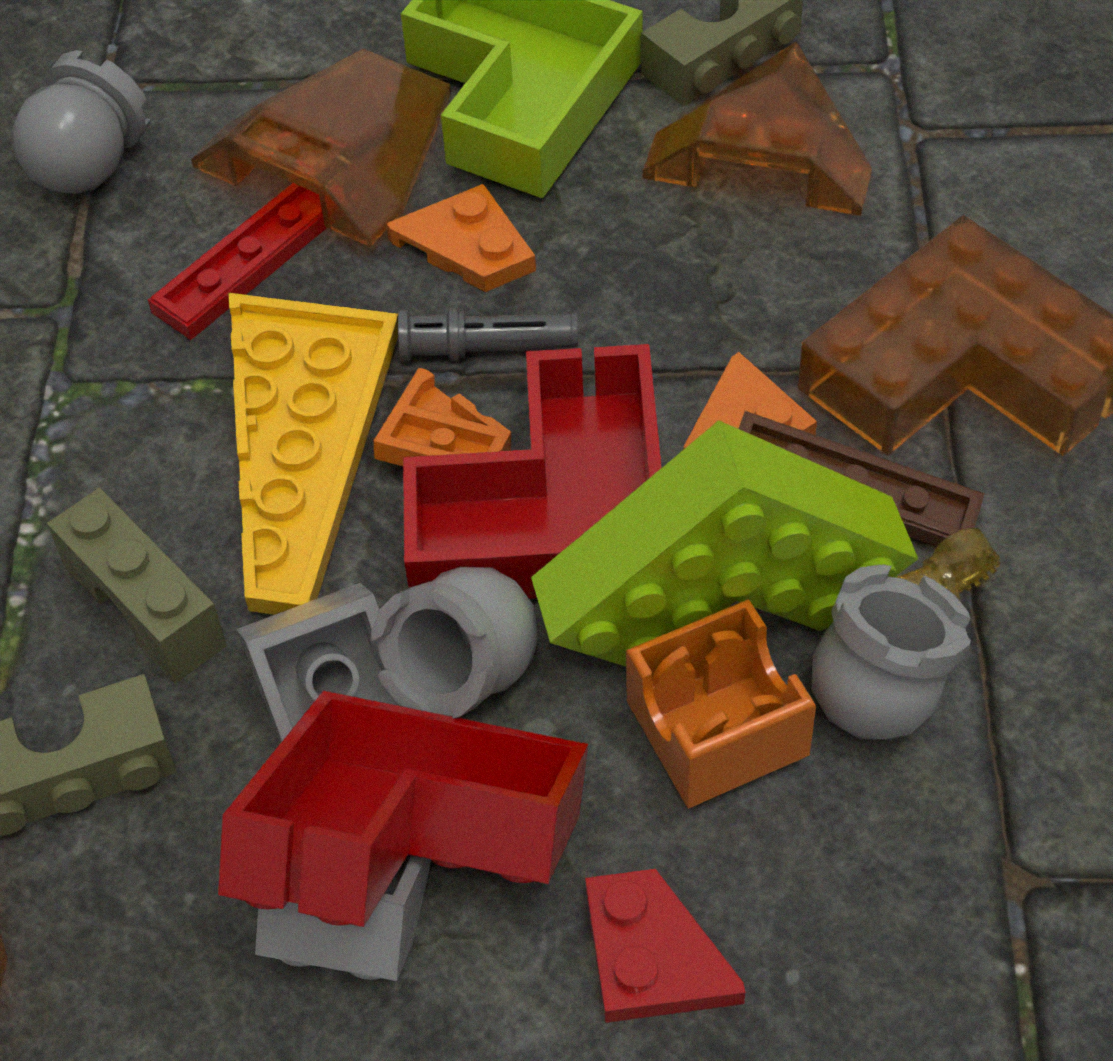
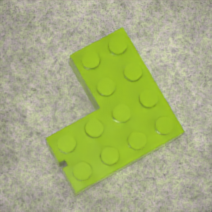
(531, 78)
(714, 530)

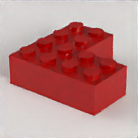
(531, 504)
(385, 781)

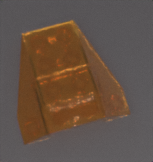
(341, 133)

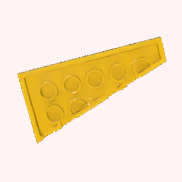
(301, 420)

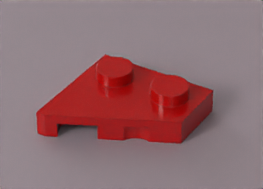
(653, 951)

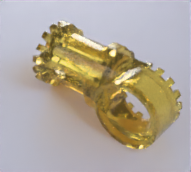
(958, 562)

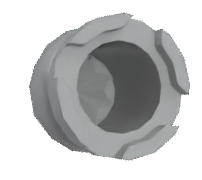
(78, 124)
(455, 640)
(887, 653)

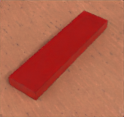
(239, 261)

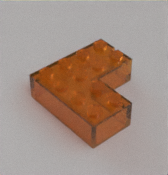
(960, 320)

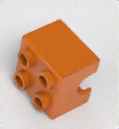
(718, 704)

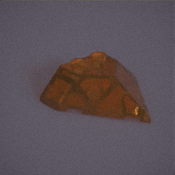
(771, 120)

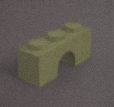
(696, 56)
(157, 599)
(114, 752)

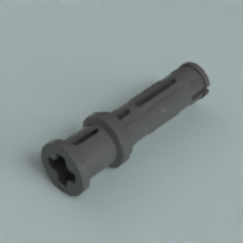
(456, 334)

